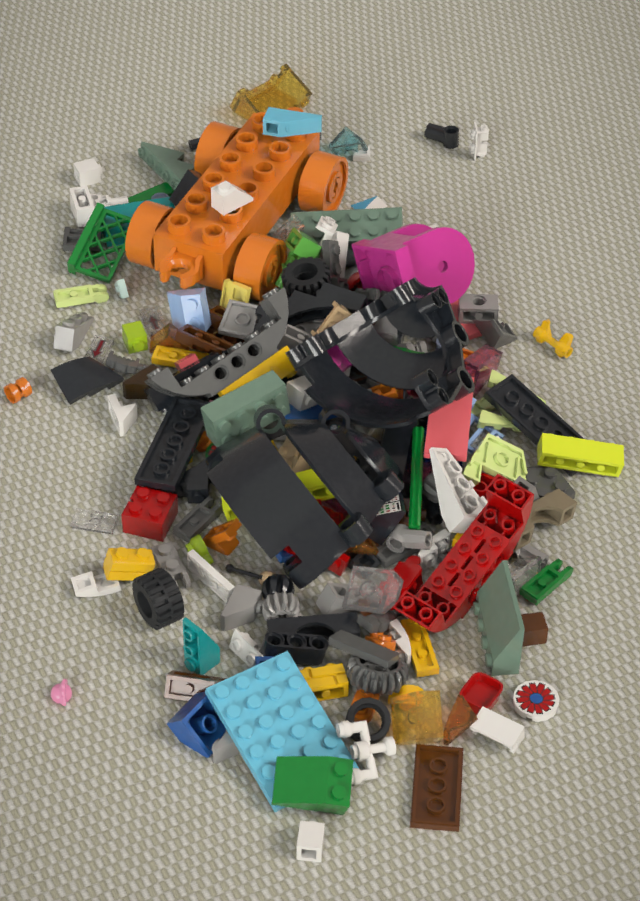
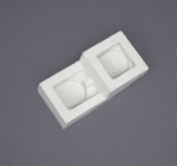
(91, 586)

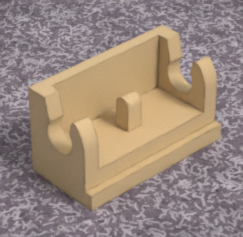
(336, 315)

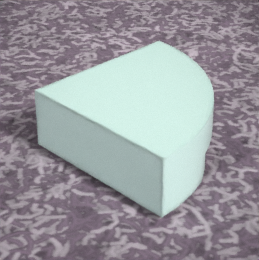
(120, 287)

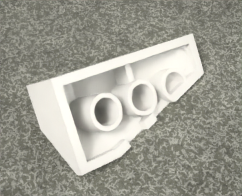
(456, 495)

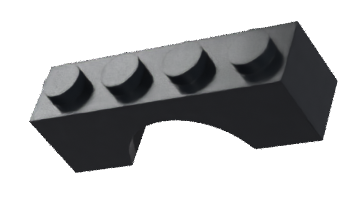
(322, 625)

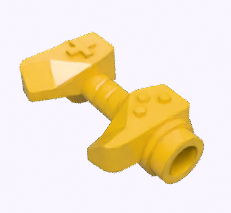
(562, 347)

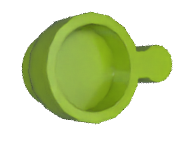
(196, 543)

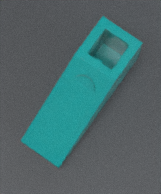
(199, 649)

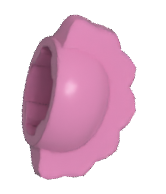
(61, 692)

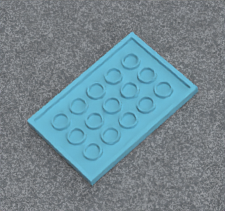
(274, 715)

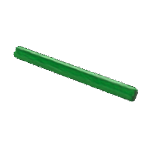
(416, 478)

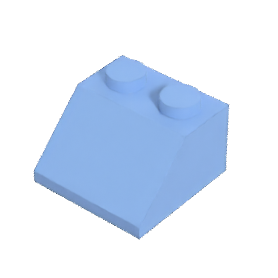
(190, 308)

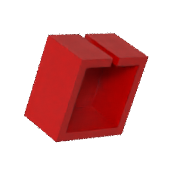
(150, 513)

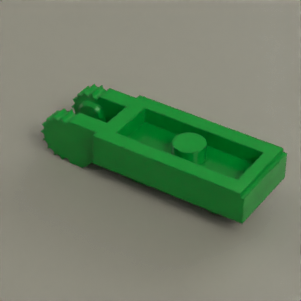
(545, 582)

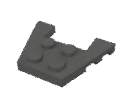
(547, 480)

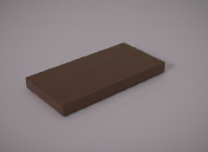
(437, 788)

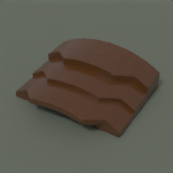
(210, 340)

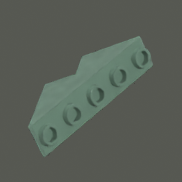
(165, 162)

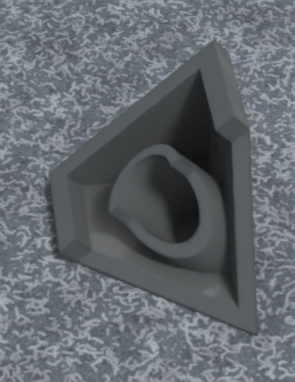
(495, 333)

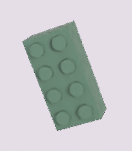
(235, 411)

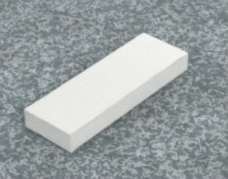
(209, 575)

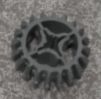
(376, 678)

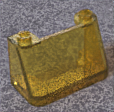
(280, 92)

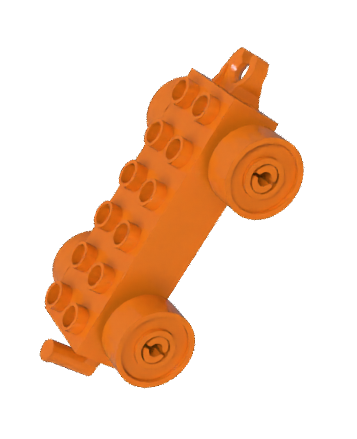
(209, 247)

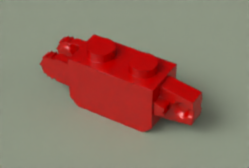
(411, 573)

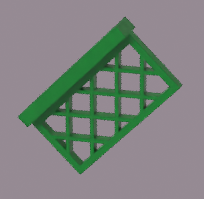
(87, 239)

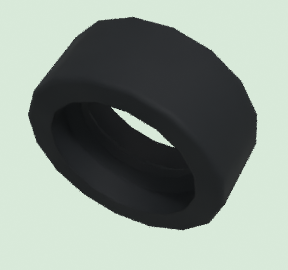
(377, 706)

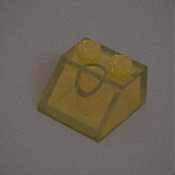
(417, 718)

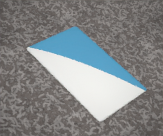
(374, 202)

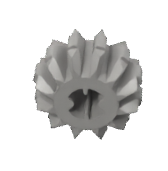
(280, 606)

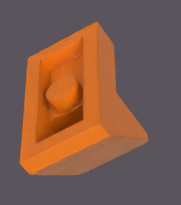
(223, 537)

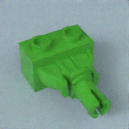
(300, 246)

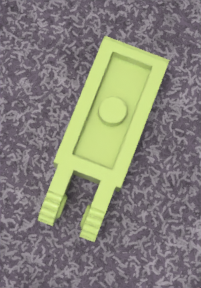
(80, 295)

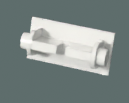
(477, 135)
(244, 647)

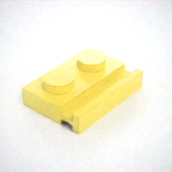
(234, 291)

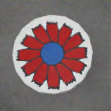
(536, 700)

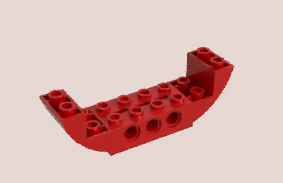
(472, 560)

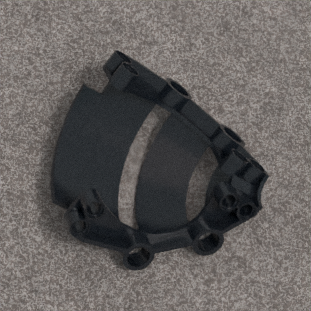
(435, 375)
(280, 507)

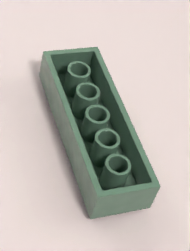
(358, 223)

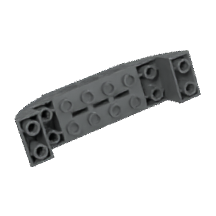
(262, 344)

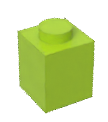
(134, 337)

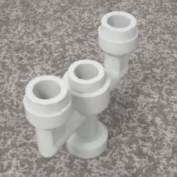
(363, 749)

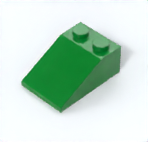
(313, 783)

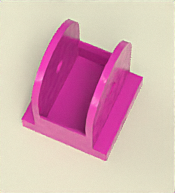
(418, 251)

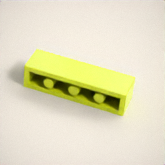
(580, 455)

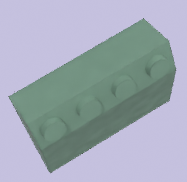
(500, 622)

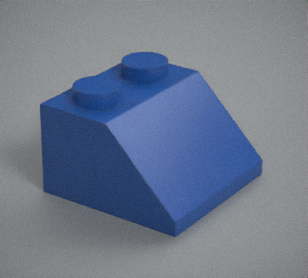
(197, 725)

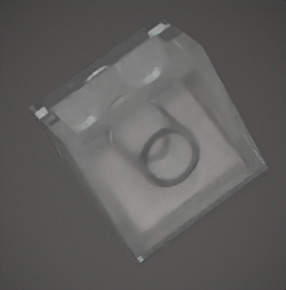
(372, 590)

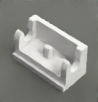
(499, 728)

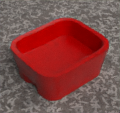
(481, 691)

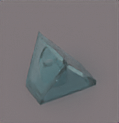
(348, 141)

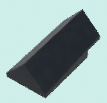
(398, 445)

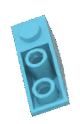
(290, 123)

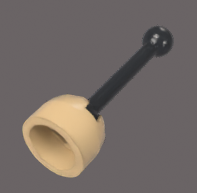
(261, 578)

